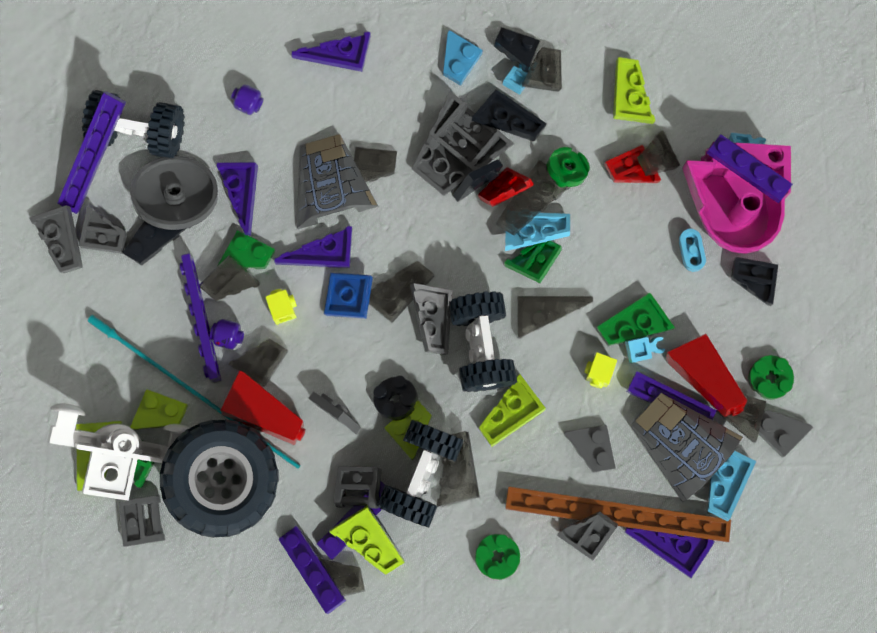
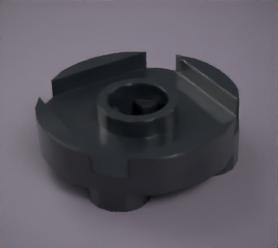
(390, 387)

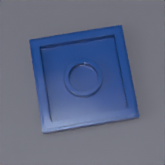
(348, 295)

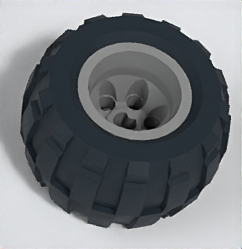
(248, 499)

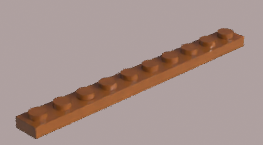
(623, 514)

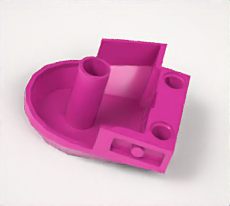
(733, 209)

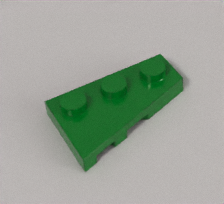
(636, 321)

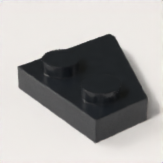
(517, 47)

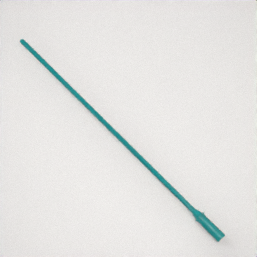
(112, 333)

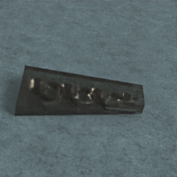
(530, 201)

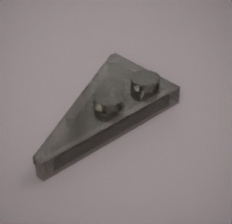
(539, 311)

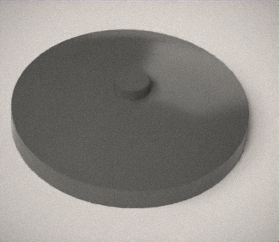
(174, 192)

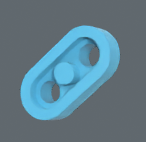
(693, 250)

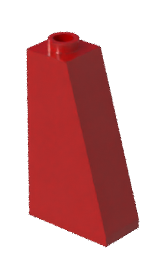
(707, 374)
(257, 408)

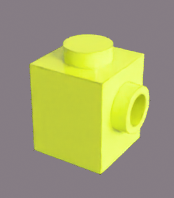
(281, 306)
(600, 370)

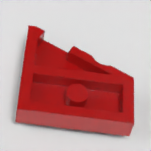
(627, 168)
(504, 187)

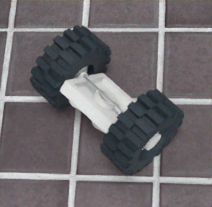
(162, 131)
(476, 313)
(408, 504)

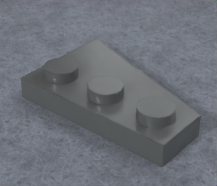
(60, 236)
(433, 316)

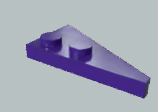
(343, 53)
(240, 182)
(327, 252)
(680, 551)

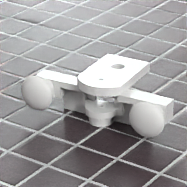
(110, 447)

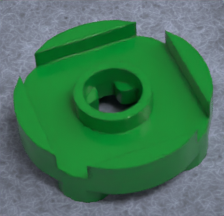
(563, 176)
(763, 386)
(509, 562)

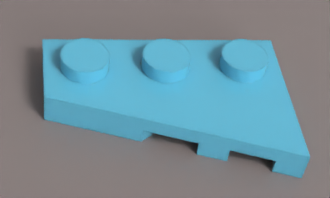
(541, 229)
(729, 484)

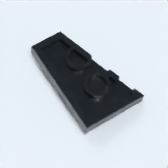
(509, 117)
(149, 242)

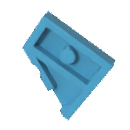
(459, 58)

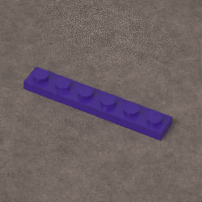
(91, 151)
(197, 309)

